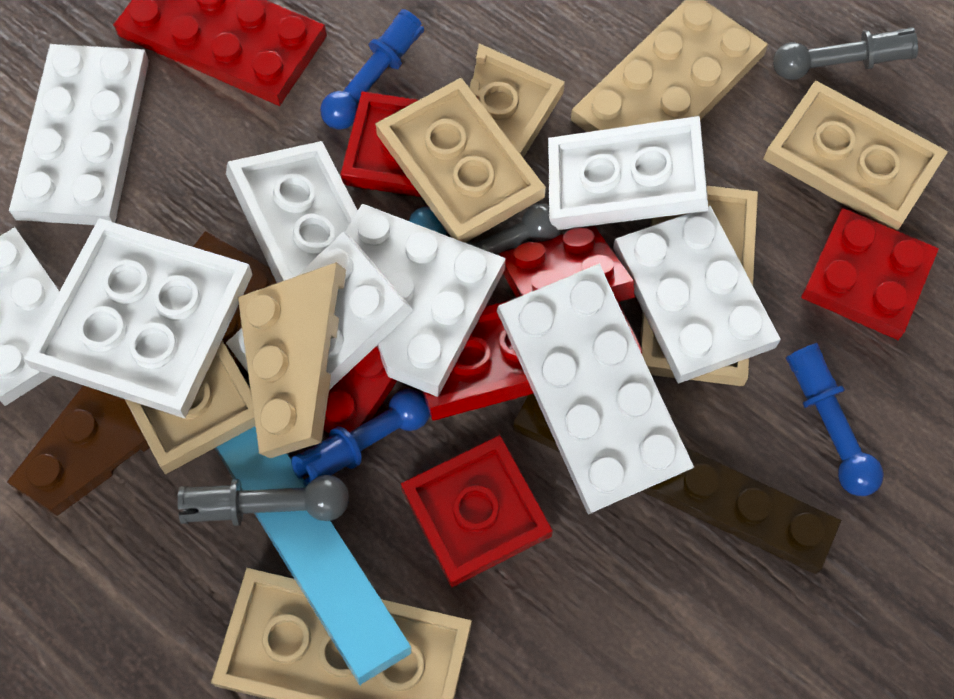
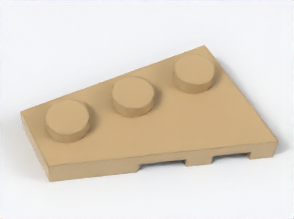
(515, 95)
(287, 354)

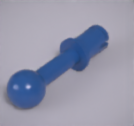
(340, 107)
(342, 448)
(858, 472)

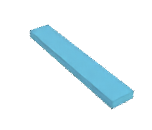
(320, 565)

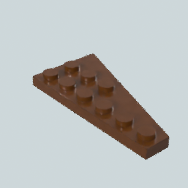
(99, 429)

